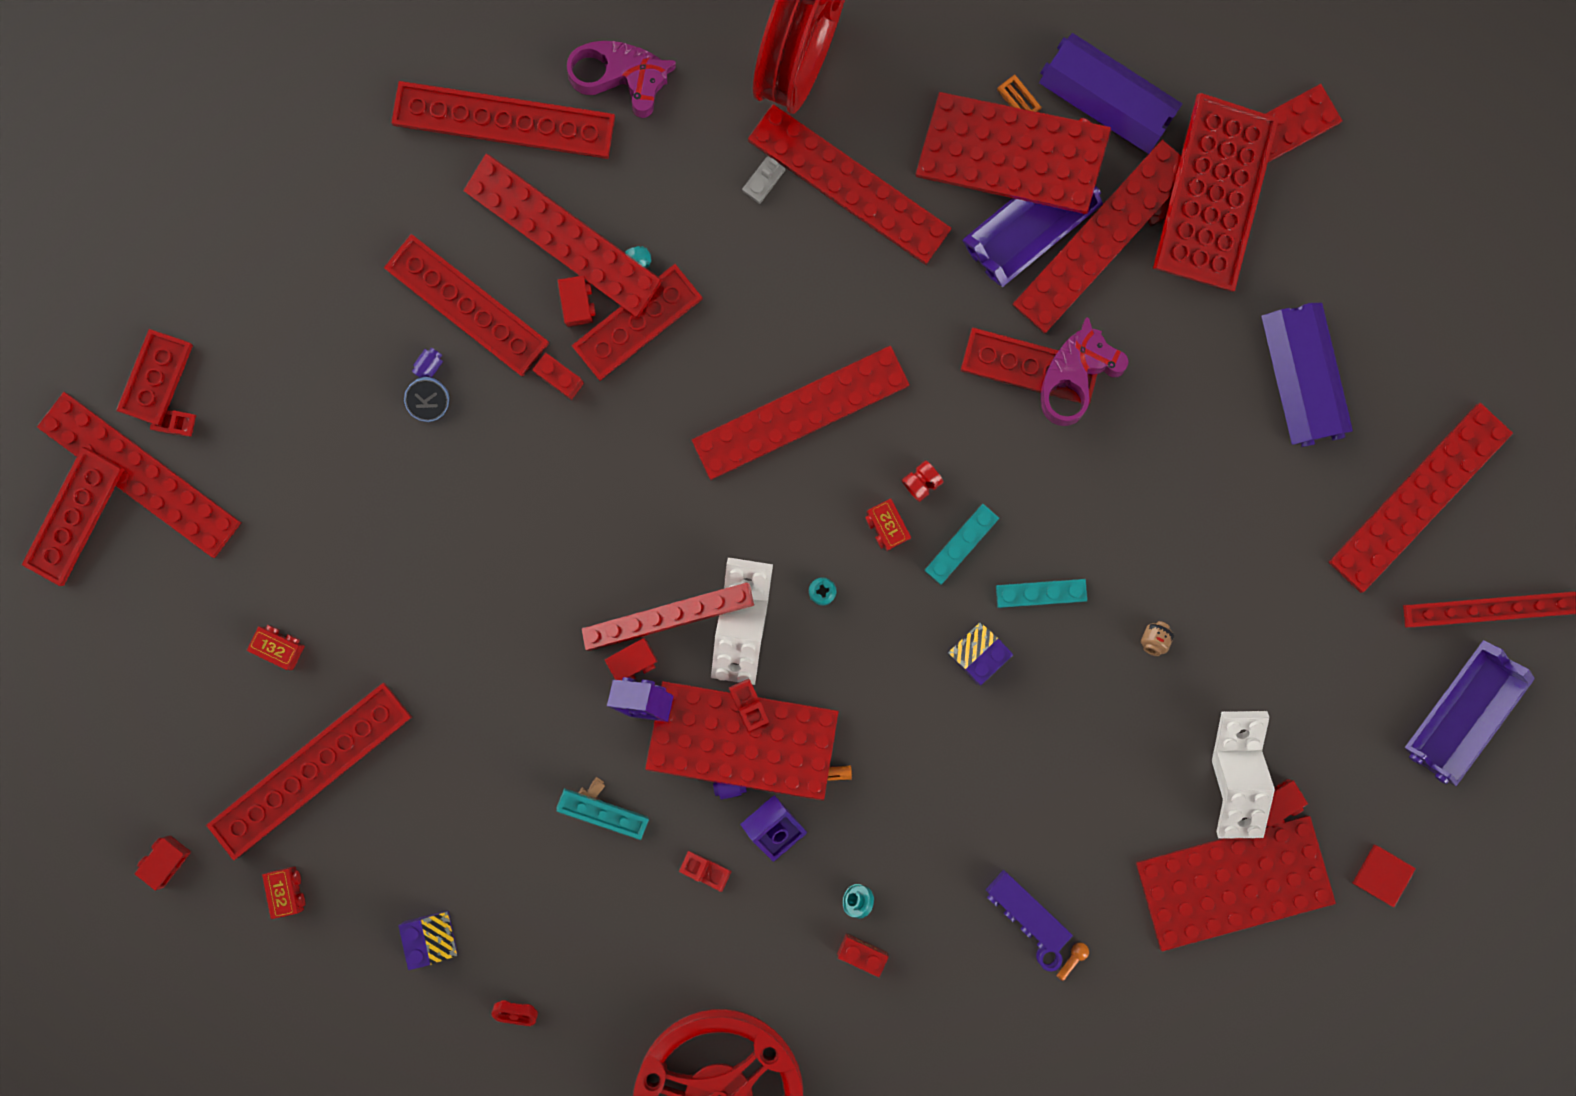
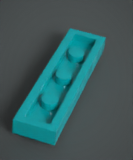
(961, 544)
(1041, 593)
(602, 814)

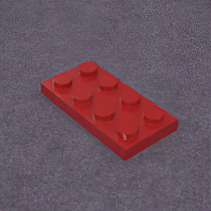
(154, 377)

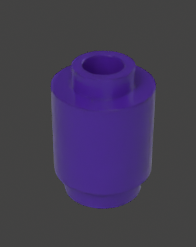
(427, 363)
(728, 791)

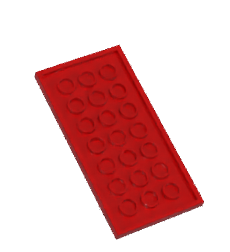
(1013, 152)
(1215, 192)
(712, 744)
(1235, 883)

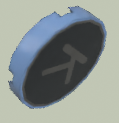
(426, 399)

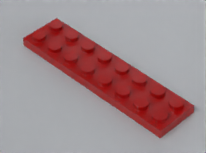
(466, 305)

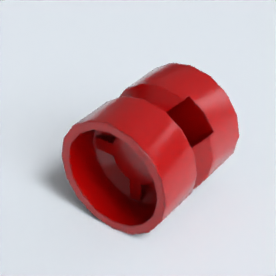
(922, 481)

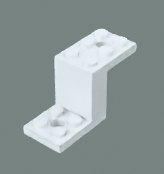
(741, 631)
(1242, 774)

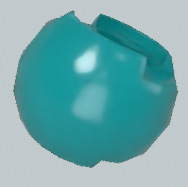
(640, 254)
(815, 586)

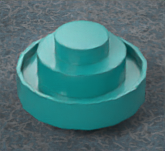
(858, 901)

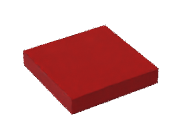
(1384, 875)

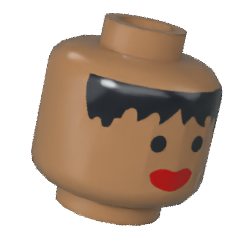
(1157, 638)

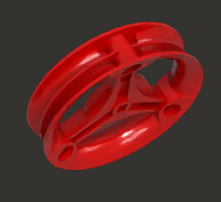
(794, 50)
(719, 1078)

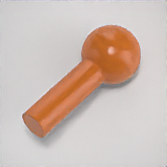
(1079, 953)

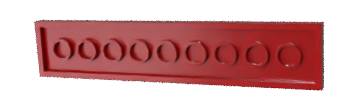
(503, 119)
(1297, 123)
(849, 184)
(562, 235)
(1100, 238)
(800, 412)
(143, 475)
(1420, 497)
(309, 771)

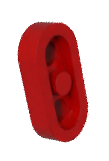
(514, 1013)

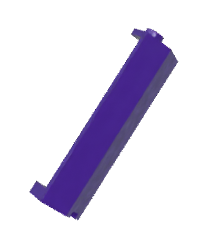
(1109, 92)
(1020, 235)
(1307, 374)
(1469, 713)

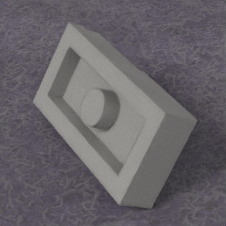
(763, 179)

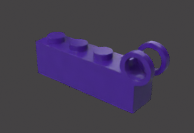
(1032, 916)

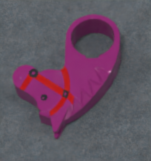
(624, 65)
(1080, 355)

